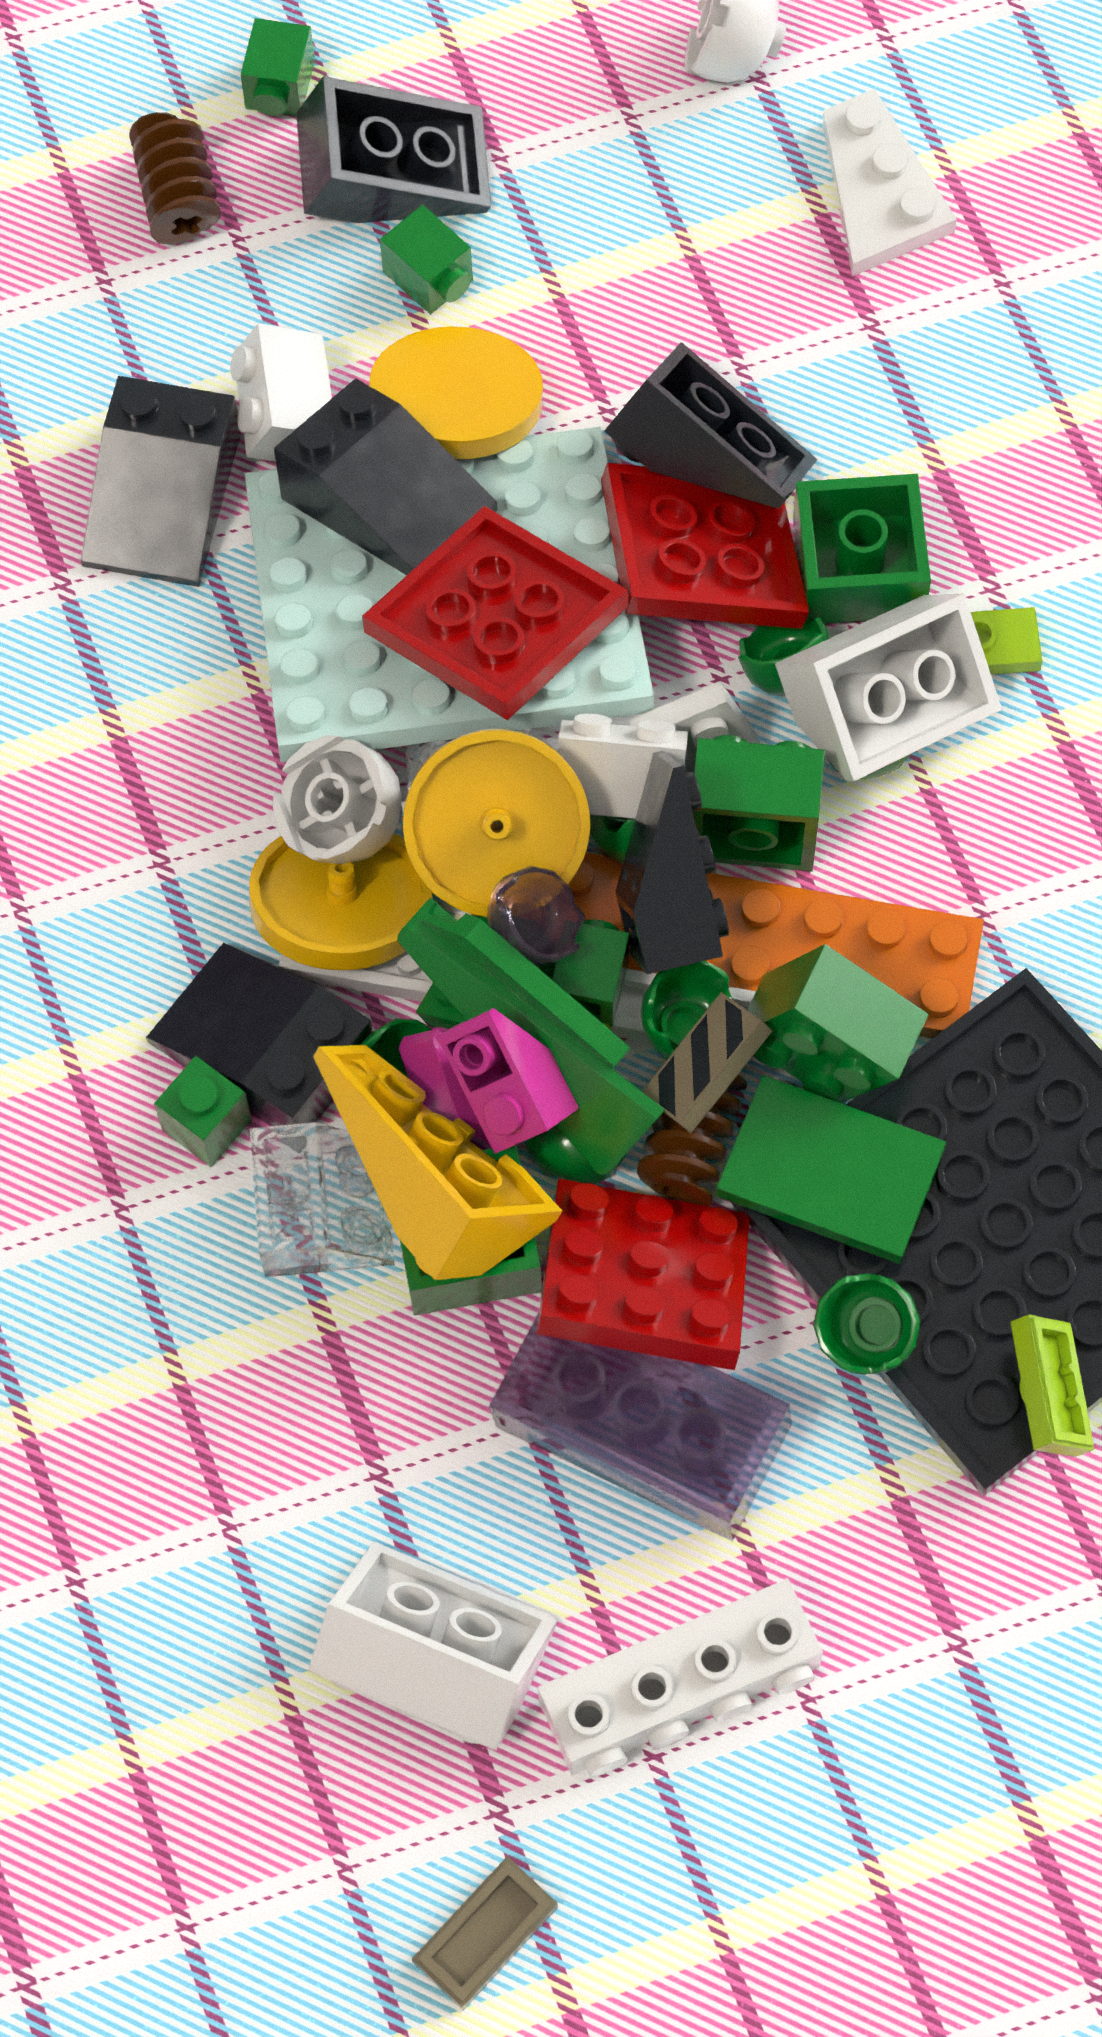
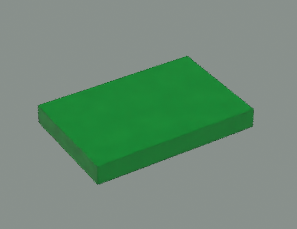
(831, 1169)

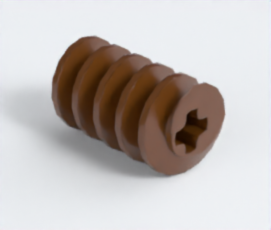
(174, 177)
(678, 1158)

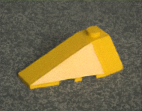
(437, 1187)

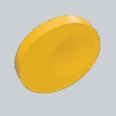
(463, 387)
(489, 810)
(332, 911)

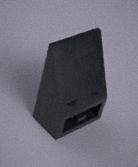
(664, 873)

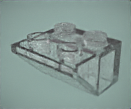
(315, 1202)

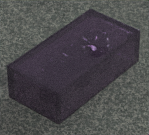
(646, 1425)

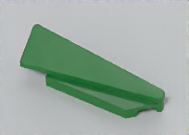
(485, 972)

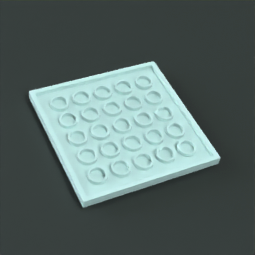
(349, 685)

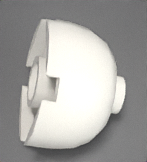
(733, 38)
(337, 801)

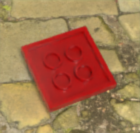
(701, 551)
(495, 612)
(645, 1275)

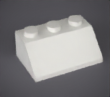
(891, 684)
(432, 1645)

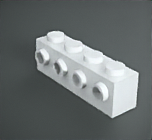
(681, 1678)

